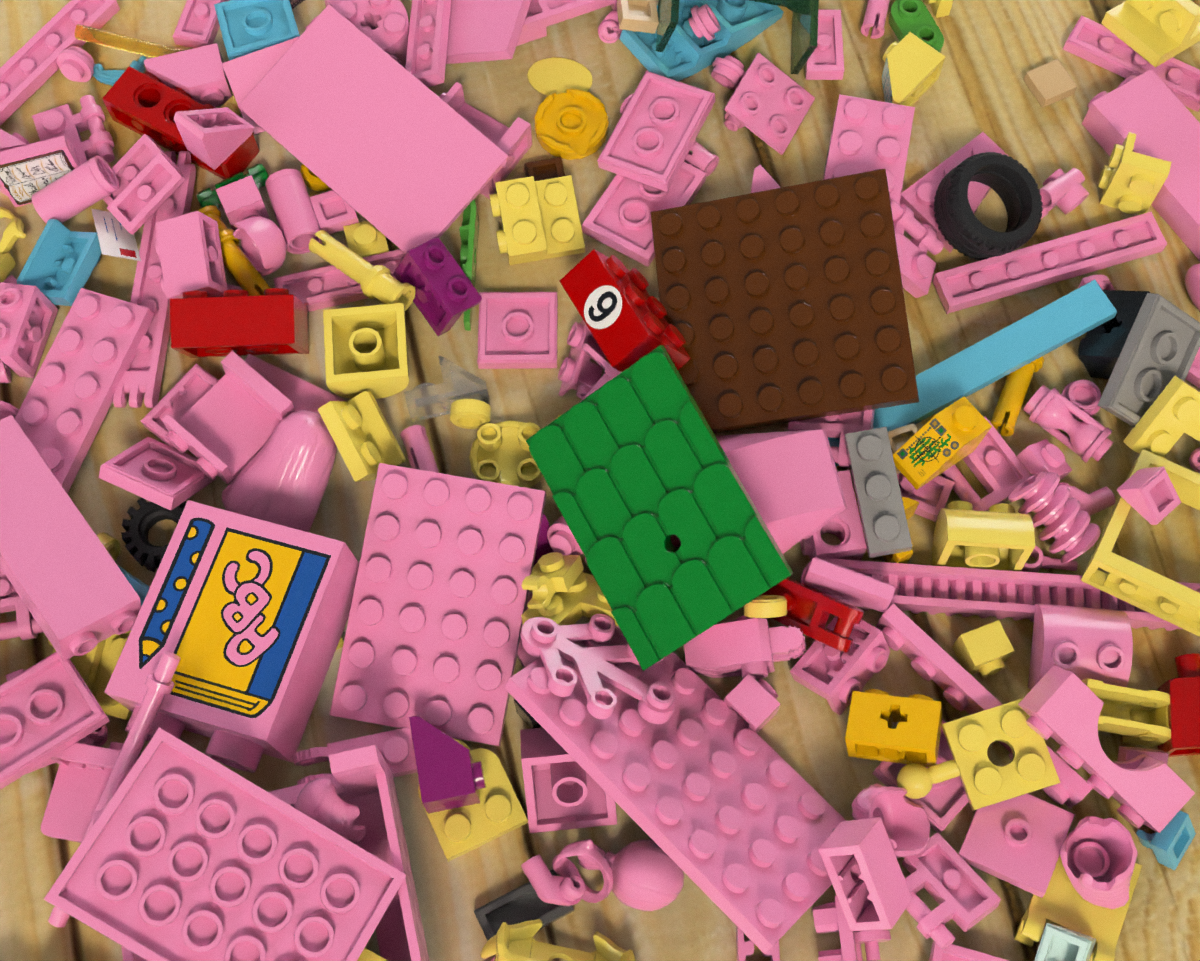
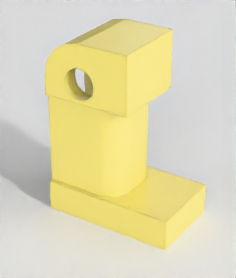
(1133, 713)

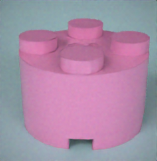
(381, 21)

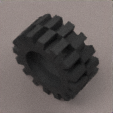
(138, 528)

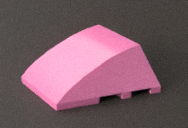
(788, 480)

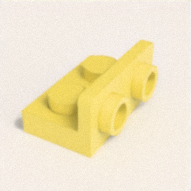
(361, 435)

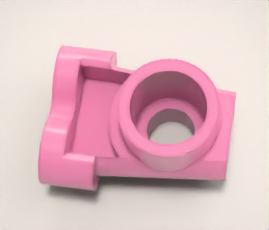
(1063, 191)

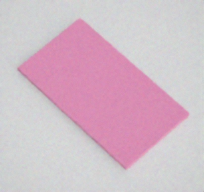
(373, 132)

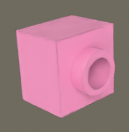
(241, 201)
(753, 702)

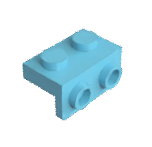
(61, 262)

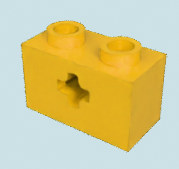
(871, 732)

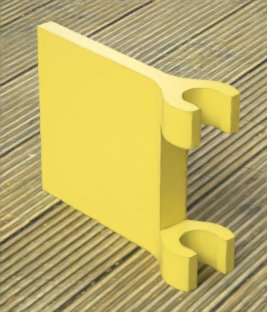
(1069, 910)

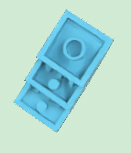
(687, 53)

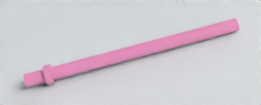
(158, 686)

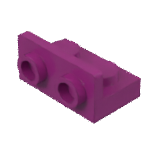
(439, 283)

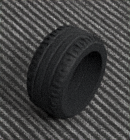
(1015, 189)

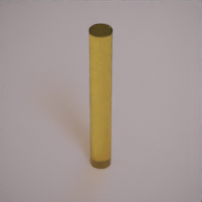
(122, 42)

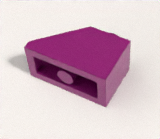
(444, 769)

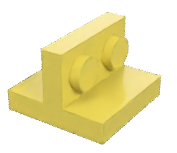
(1155, 27)

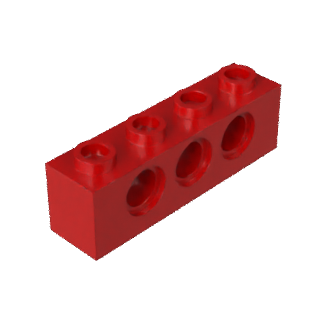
(149, 108)

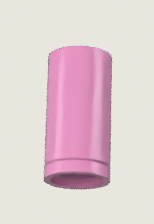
(76, 190)
(293, 209)

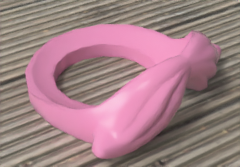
(566, 868)

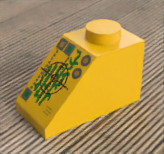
(941, 442)

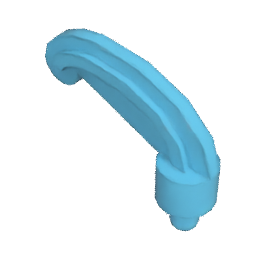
(111, 76)

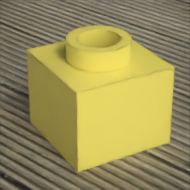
(983, 649)

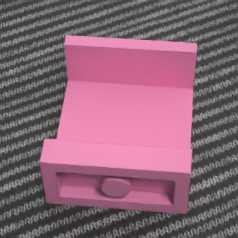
(513, 140)
(229, 420)

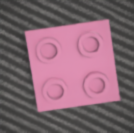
(768, 104)

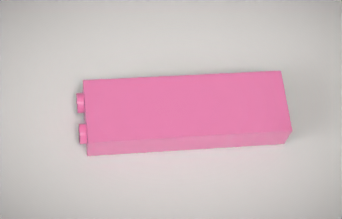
(1163, 131)
(55, 554)

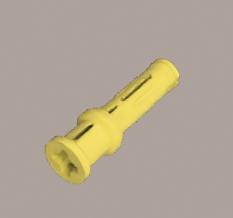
(374, 280)

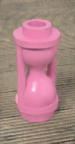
(1053, 412)

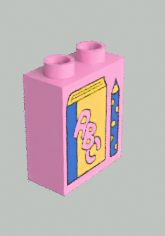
(254, 628)

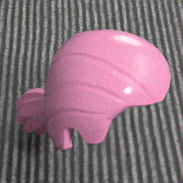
(322, 804)
(642, 875)

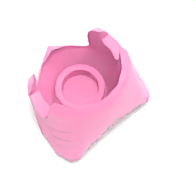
(1100, 861)

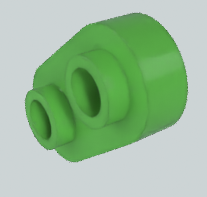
(917, 22)

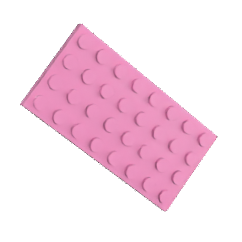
(699, 790)

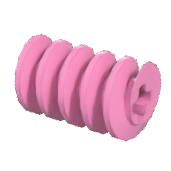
(1057, 514)

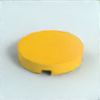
(571, 124)

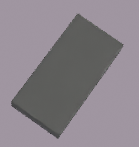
(516, 907)

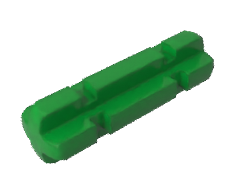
(210, 197)

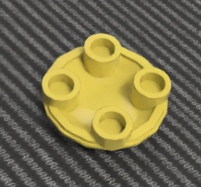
(503, 454)

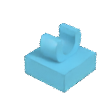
(1171, 842)

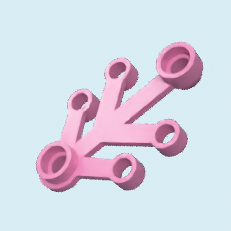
(549, 641)

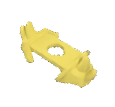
(517, 944)

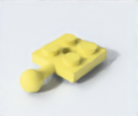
(982, 780)

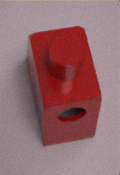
(1184, 707)

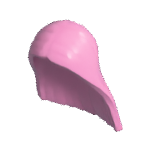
(287, 475)

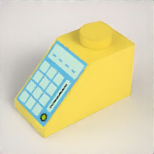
(909, 70)

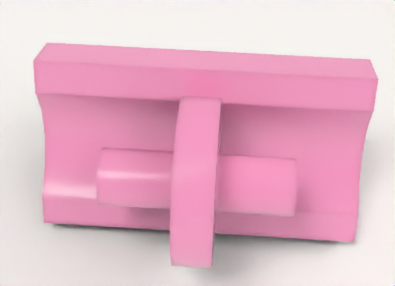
(831, 918)

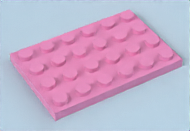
(438, 603)
(219, 870)

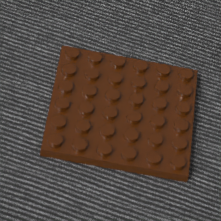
(788, 302)

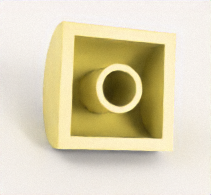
(366, 350)
(982, 538)

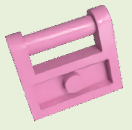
(994, 467)

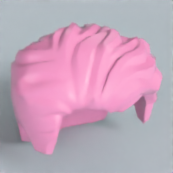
(903, 820)

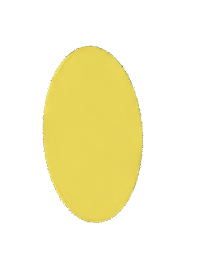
(557, 75)

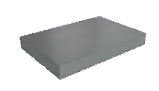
(1156, 350)

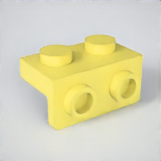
(1131, 178)

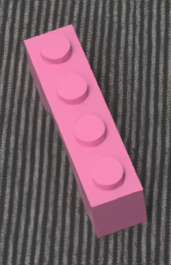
(1070, 714)

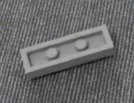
(878, 492)

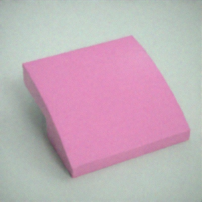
(145, 182)

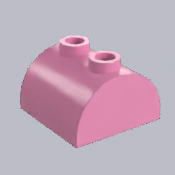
(1083, 641)

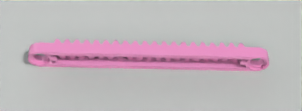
(990, 591)

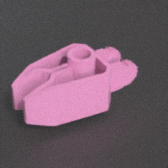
(743, 648)

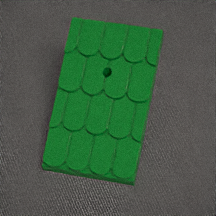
(632, 479)

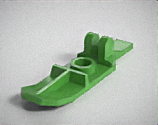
(468, 255)

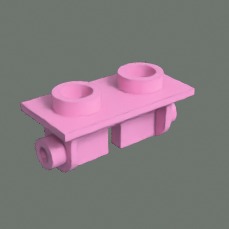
(576, 369)

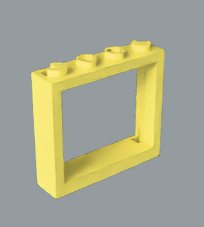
(1134, 582)

